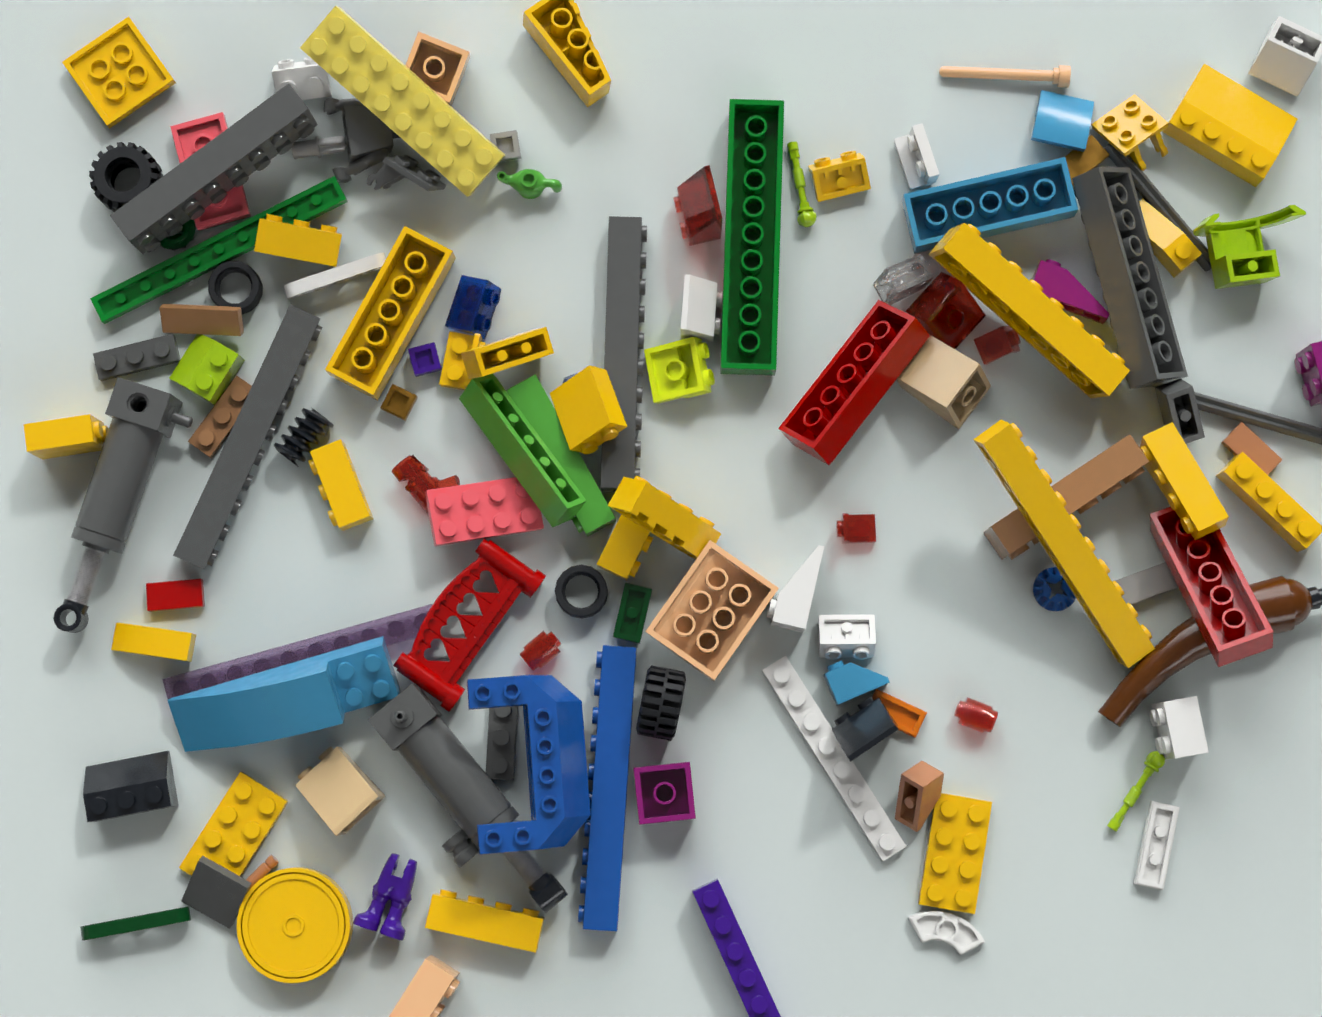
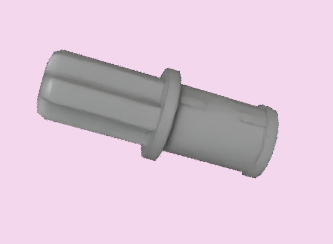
(318, 147)

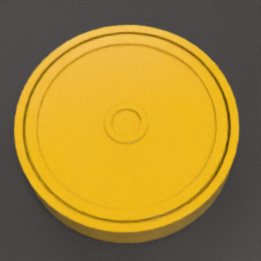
(294, 924)

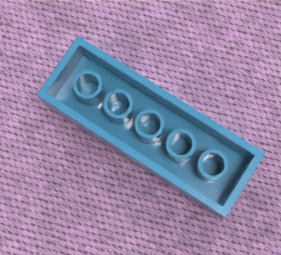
(991, 203)

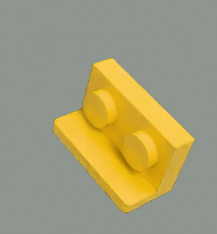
(839, 176)
(453, 369)

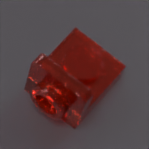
(997, 344)
(856, 528)

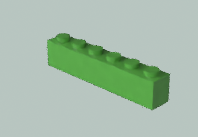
(542, 416)
(522, 449)

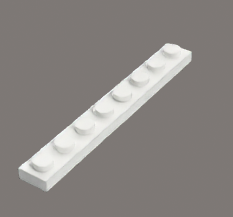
(833, 759)

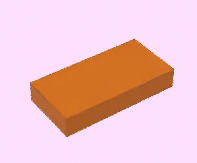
(905, 715)

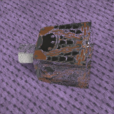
(905, 278)

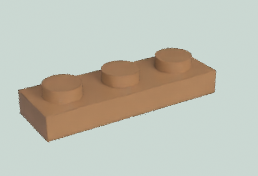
(221, 418)

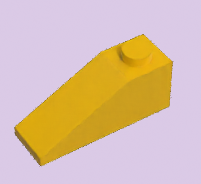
(1168, 241)

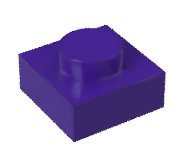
(424, 359)

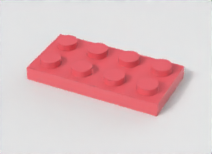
(190, 138)
(481, 511)

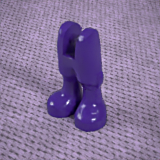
(389, 888)

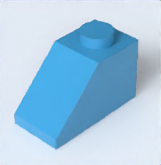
(851, 681)

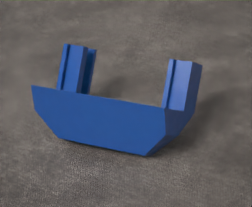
(553, 761)

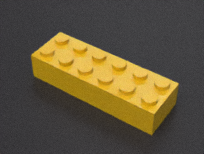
(390, 313)

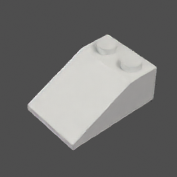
(795, 599)

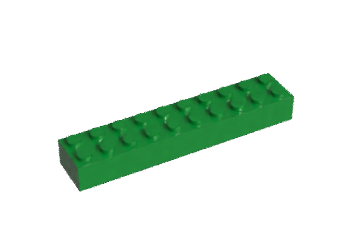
(752, 237)

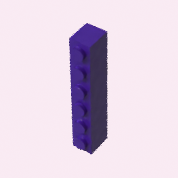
(735, 950)

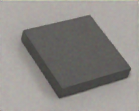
(216, 892)

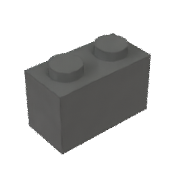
(1179, 406)

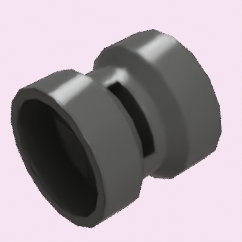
(461, 848)

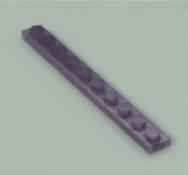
(394, 628)

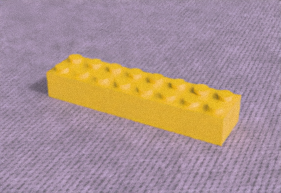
(1029, 311)

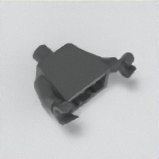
(365, 136)

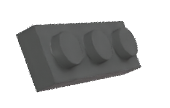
(136, 357)
(501, 743)

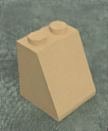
(945, 381)
(339, 790)

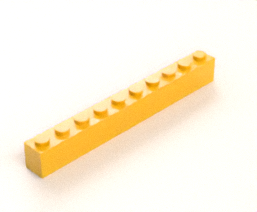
(1064, 542)

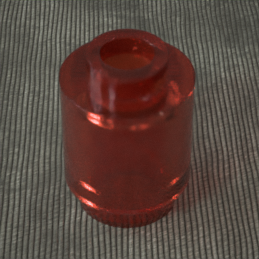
(541, 650)
(976, 715)

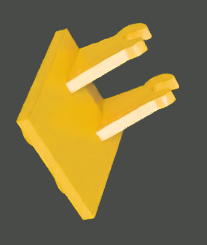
(1130, 126)

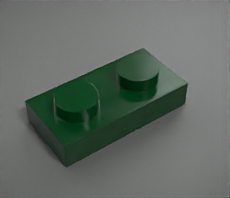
(632, 613)

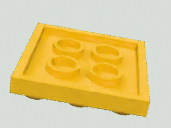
(118, 72)

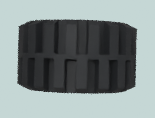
(115, 161)
(661, 703)

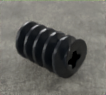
(303, 435)

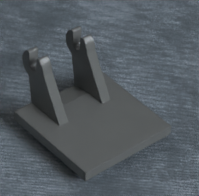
(399, 167)

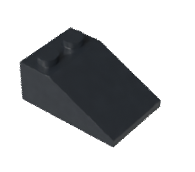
(864, 728)

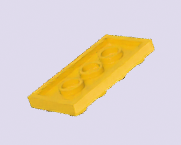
(237, 826)
(955, 853)

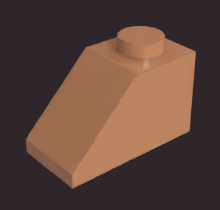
(918, 794)

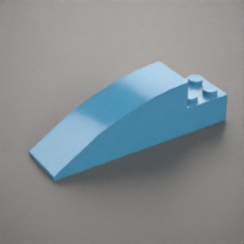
(286, 698)

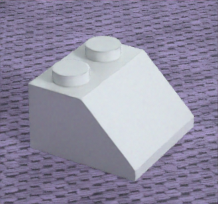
(699, 308)

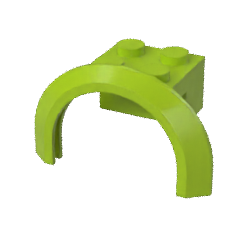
(1238, 248)

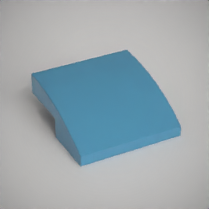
(1062, 120)

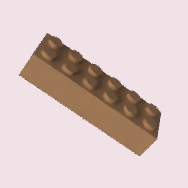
(1079, 490)

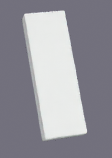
(1156, 845)

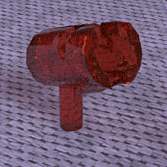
(420, 479)

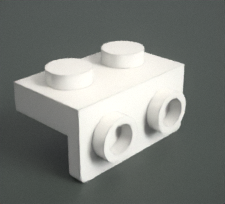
(305, 78)

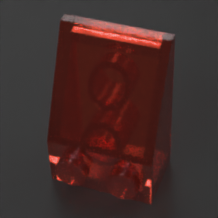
(699, 208)

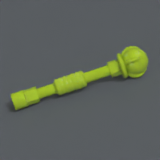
(806, 213)
(1153, 763)

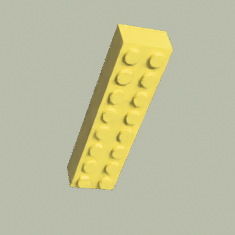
(402, 101)

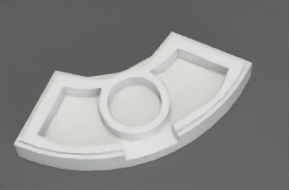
(946, 928)

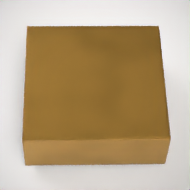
(399, 402)

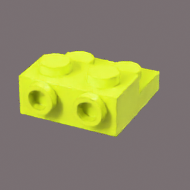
(679, 370)

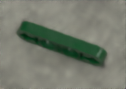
(135, 923)

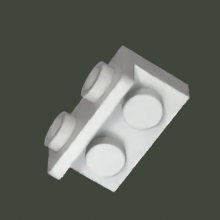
(917, 158)
(846, 636)

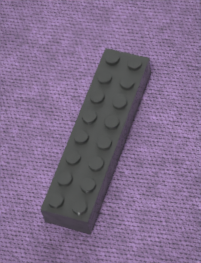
(215, 170)
(1129, 276)

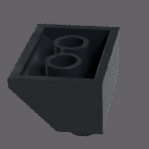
(129, 787)

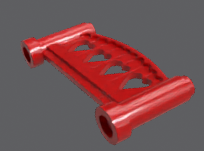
(441, 677)

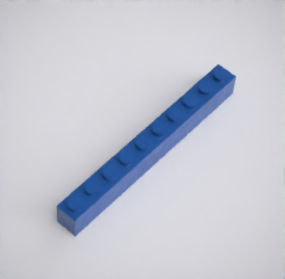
(609, 788)

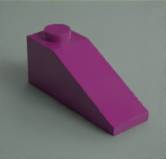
(1066, 289)

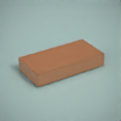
(1244, 440)

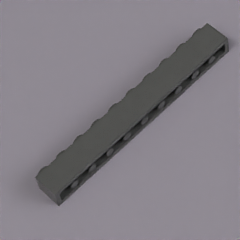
(623, 342)
(247, 437)

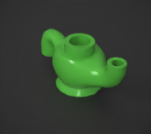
(529, 182)

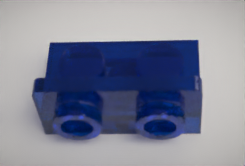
(473, 306)

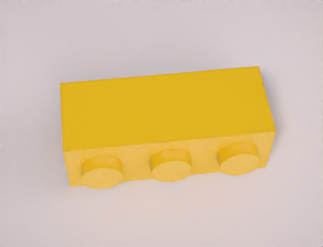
(298, 240)
(507, 353)
(340, 485)
(624, 549)

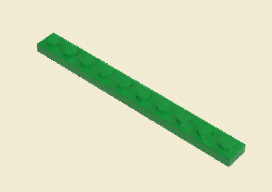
(212, 252)

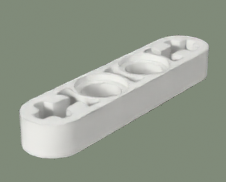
(334, 276)

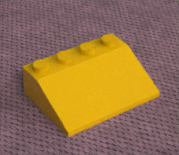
(1230, 125)

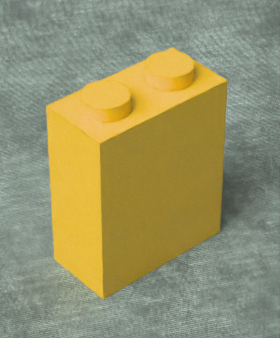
(588, 410)
(65, 436)

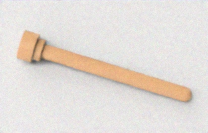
(1058, 76)

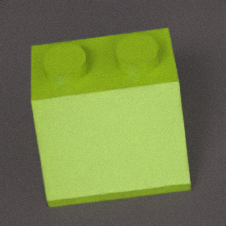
(207, 368)

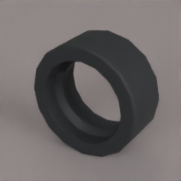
(235, 267)
(563, 580)

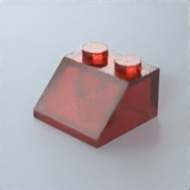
(947, 310)

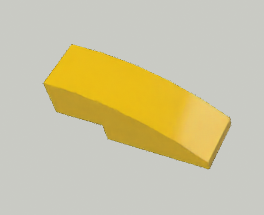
(154, 642)

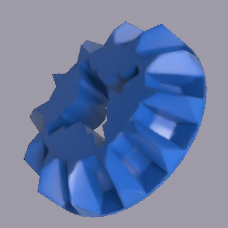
(1042, 591)

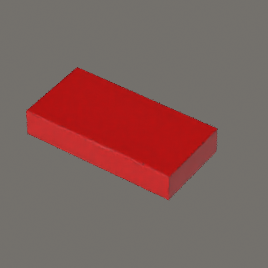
(175, 595)

